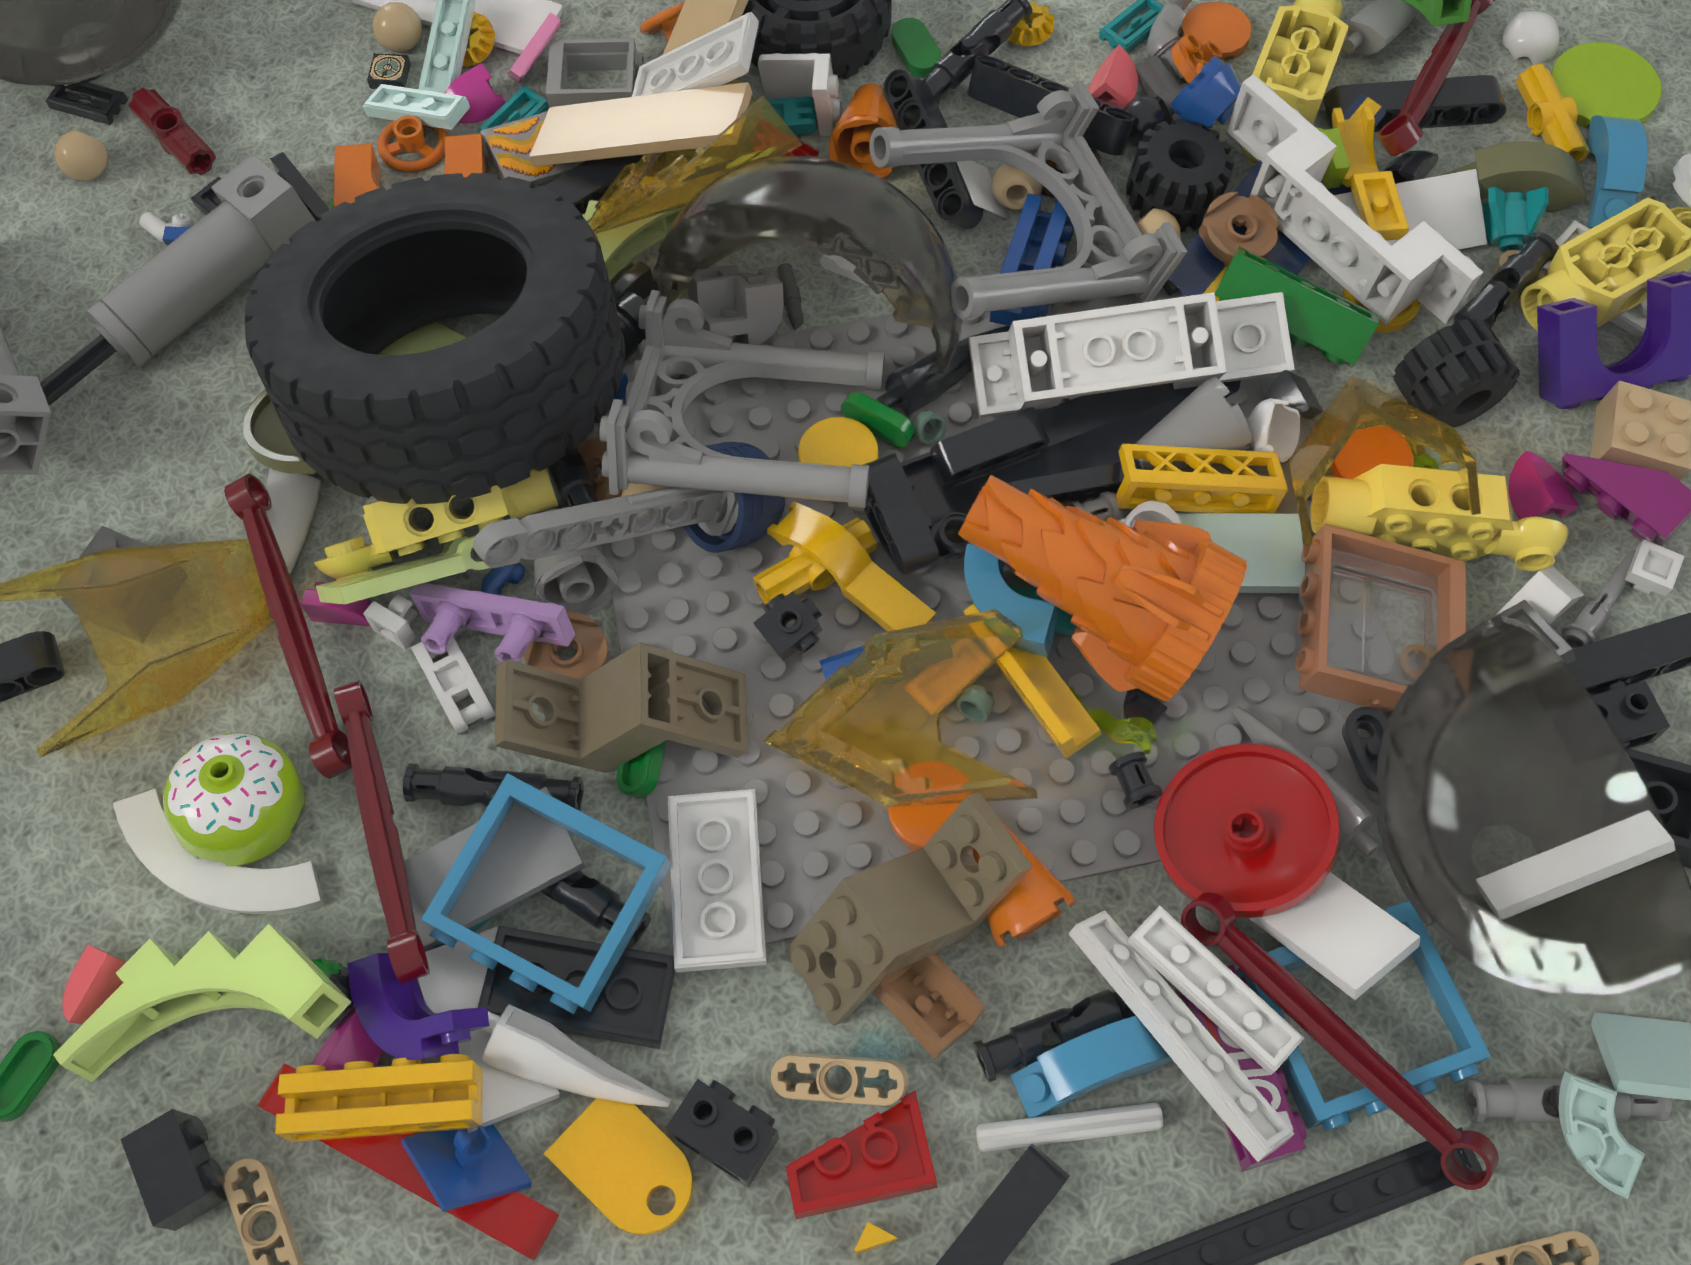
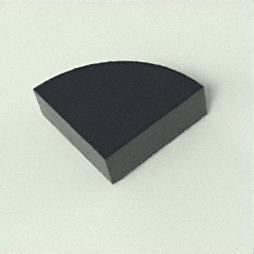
(1141, 704)

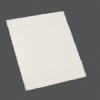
(980, 187)

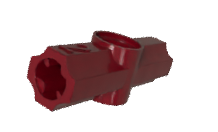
(172, 131)

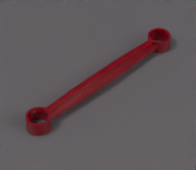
(1404, 130)
(330, 747)
(381, 835)
(1343, 1043)

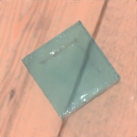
(873, 1046)

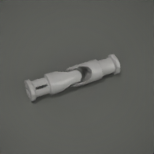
(1523, 1101)

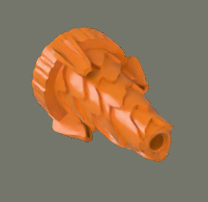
(1139, 594)

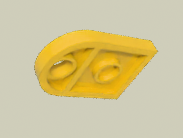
(618, 1163)

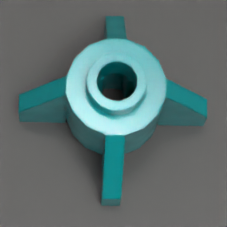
(1511, 218)

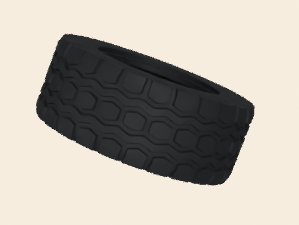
(452, 413)

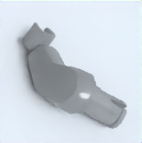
(1164, 32)

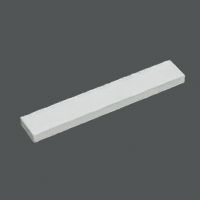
(1182, 1036)

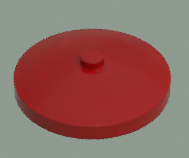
(1248, 829)

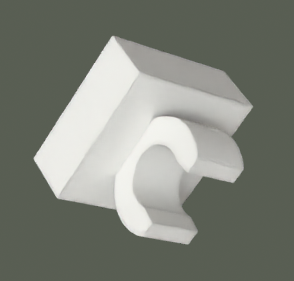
(1654, 568)
(393, 621)

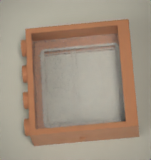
(1374, 615)

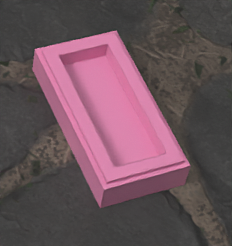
(534, 48)

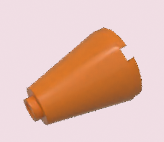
(852, 134)
(1029, 903)

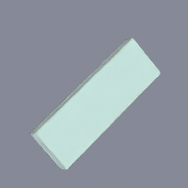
(446, 44)
(429, 107)

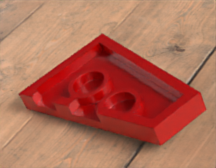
(866, 1165)

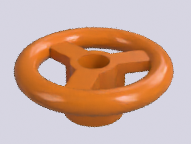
(663, 20)
(409, 138)

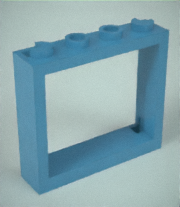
(525, 973)
(1451, 1006)

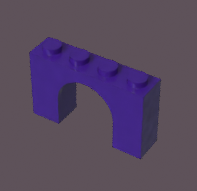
(1569, 354)

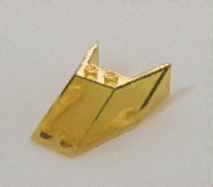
(155, 621)

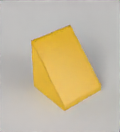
(873, 1238)

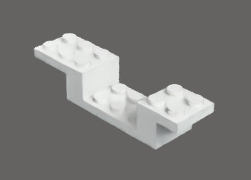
(1328, 231)
(1128, 349)

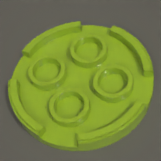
(1607, 82)

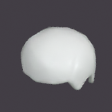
(1532, 36)
(1275, 428)

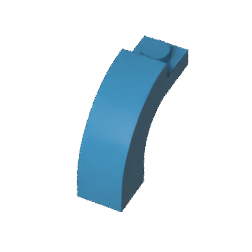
(1621, 165)
(990, 592)
(1087, 1064)

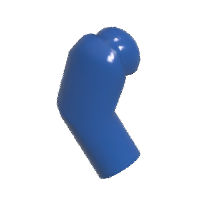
(497, 577)

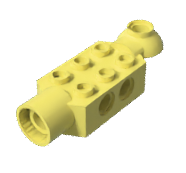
(1301, 55)
(1615, 261)
(1432, 514)
(394, 527)

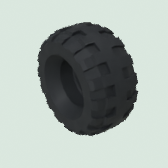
(843, 28)

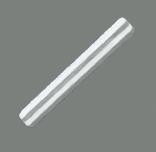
(1069, 1127)

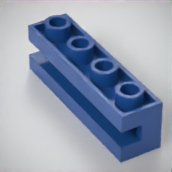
(1035, 246)

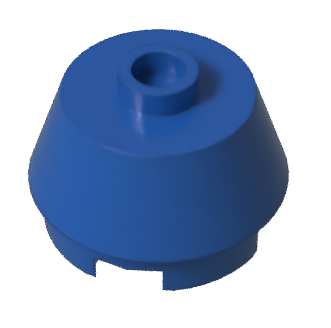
(1209, 95)

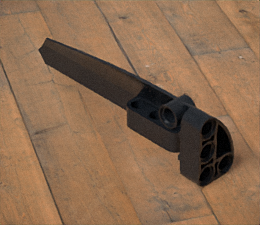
(929, 494)

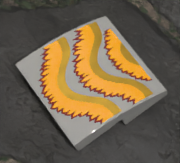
(510, 150)

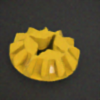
(1041, 27)
(480, 42)

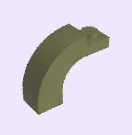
(1526, 167)

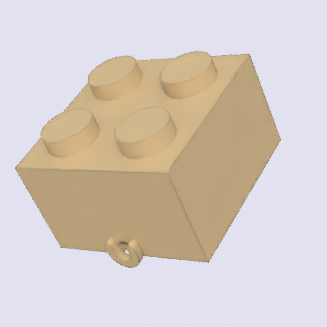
(1643, 429)

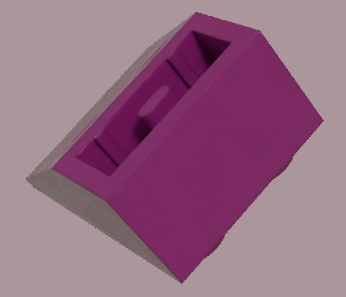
(1642, 496)

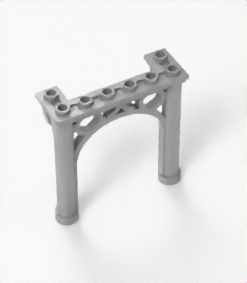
(1083, 189)
(642, 427)

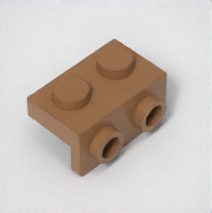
(931, 1003)

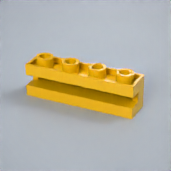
(380, 1099)

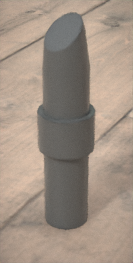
(791, 295)

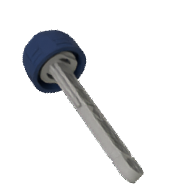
(729, 516)

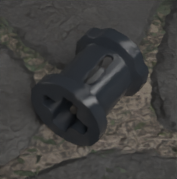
(1135, 780)

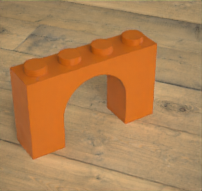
(359, 171)

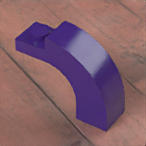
(399, 1017)

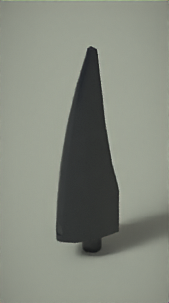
(921, 383)

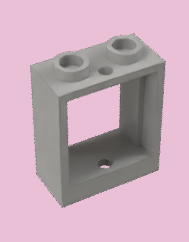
(590, 56)

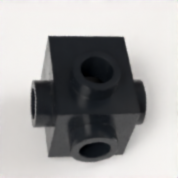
(789, 640)

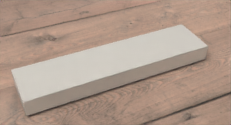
(1575, 864)
(1215, 990)

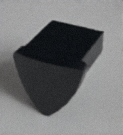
(1296, 392)

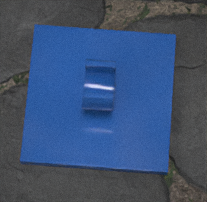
(465, 1166)

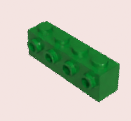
(1311, 311)

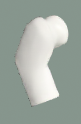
(156, 226)

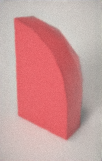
(1115, 79)
(90, 984)

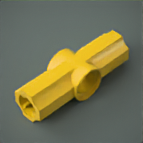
(1550, 112)
(803, 571)

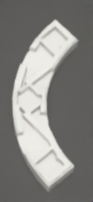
(210, 882)

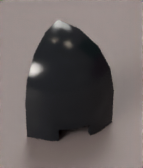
(1412, 165)
(632, 279)

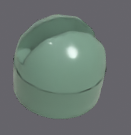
(936, 424)
(976, 703)

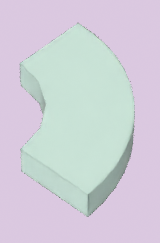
(1593, 1134)

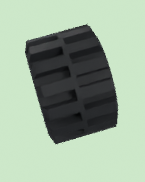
(1179, 171)
(1457, 373)

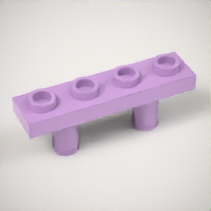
(512, 617)

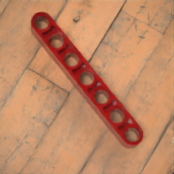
(507, 1218)

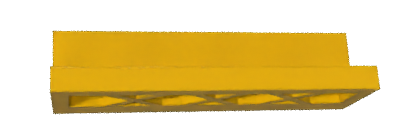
(1204, 488)
(1047, 698)

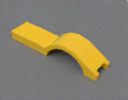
(1372, 190)
(852, 568)

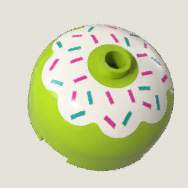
(233, 798)

